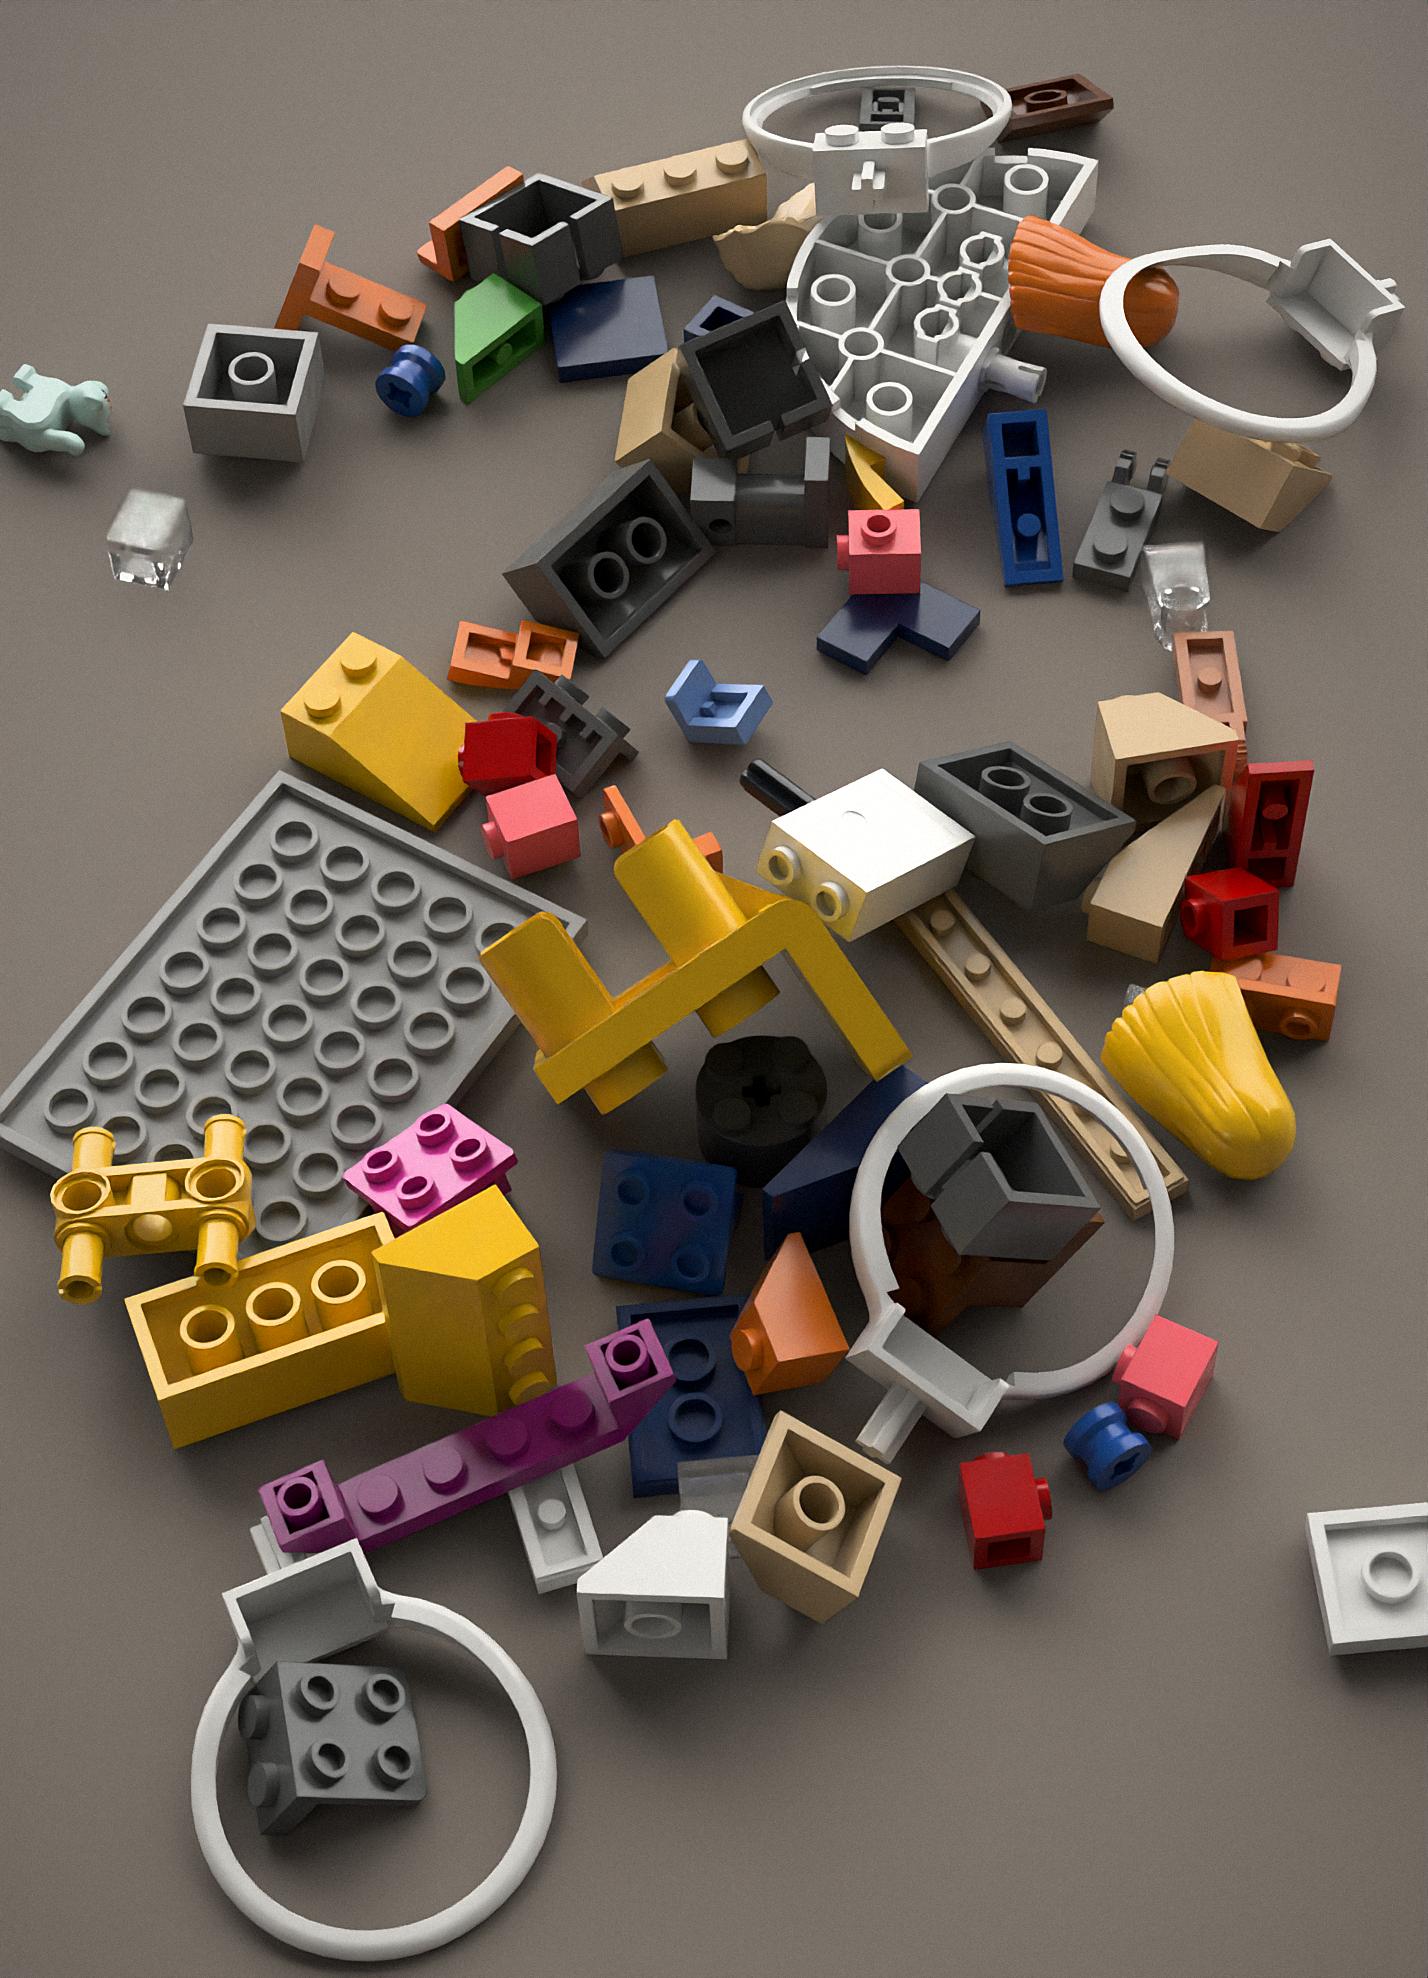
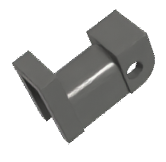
(764, 506)

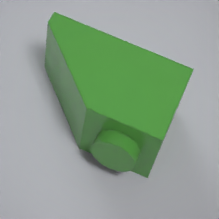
(493, 334)

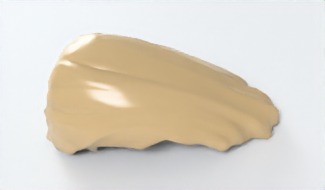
(765, 253)

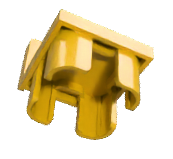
(716, 944)

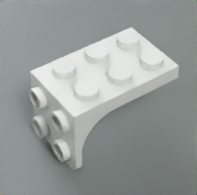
(1371, 1576)

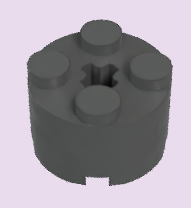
(759, 1105)

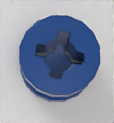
(410, 380)
(1107, 1445)

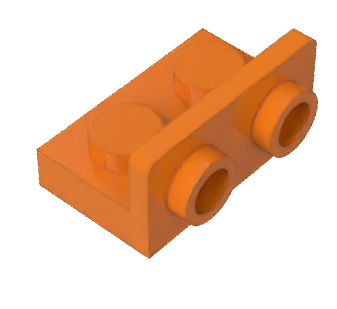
(446, 249)
(1286, 993)

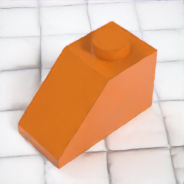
(787, 1325)

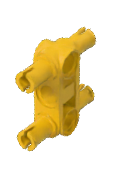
(153, 1209)

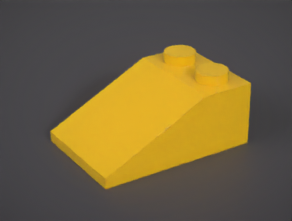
(380, 732)

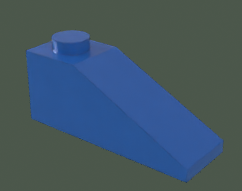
(1023, 496)

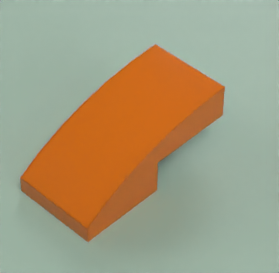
(507, 659)

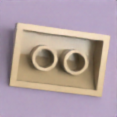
(686, 196)

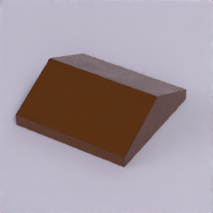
(1053, 107)

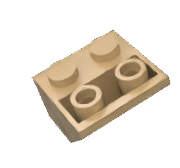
(1249, 476)

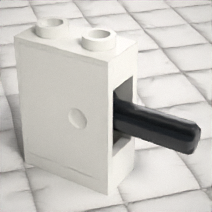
(857, 850)

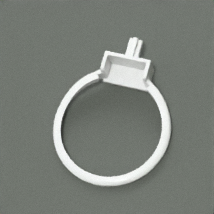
(881, 168)
(1316, 294)
(913, 1365)
(305, 1615)

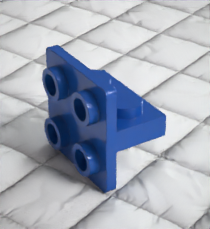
(665, 1221)

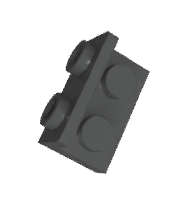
(584, 741)

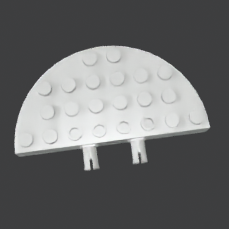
(917, 307)

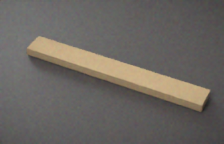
(1031, 1034)

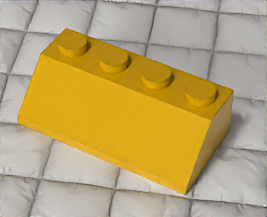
(468, 1309)
(282, 1337)

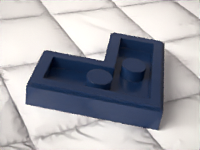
(873, 622)

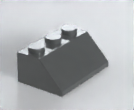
(611, 559)
(1032, 825)

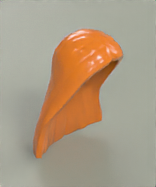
(1060, 281)

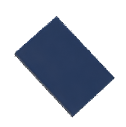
(709, 1405)

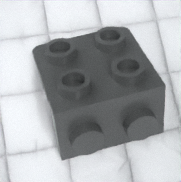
(329, 1740)

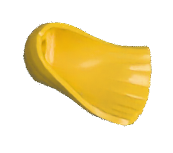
(1203, 1073)

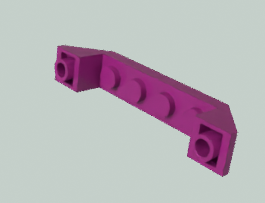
(478, 1462)

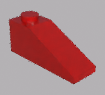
(1268, 819)

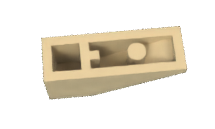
(1145, 881)

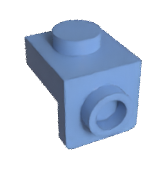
(715, 711)

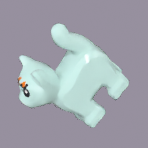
(49, 408)

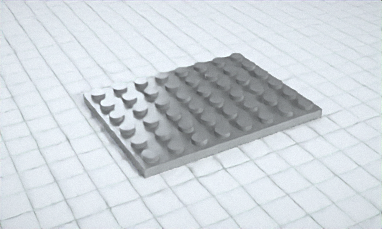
(294, 981)

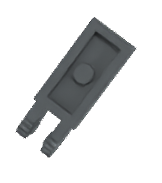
(1121, 525)

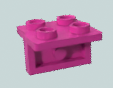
(430, 1169)

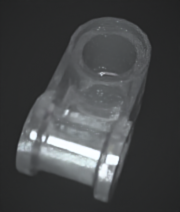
(1175, 588)

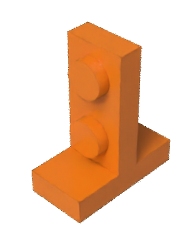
(348, 299)

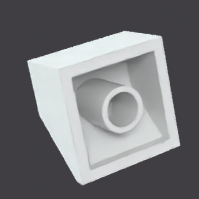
(661, 1591)

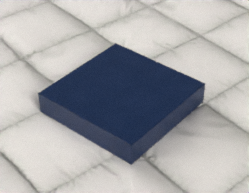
(607, 329)

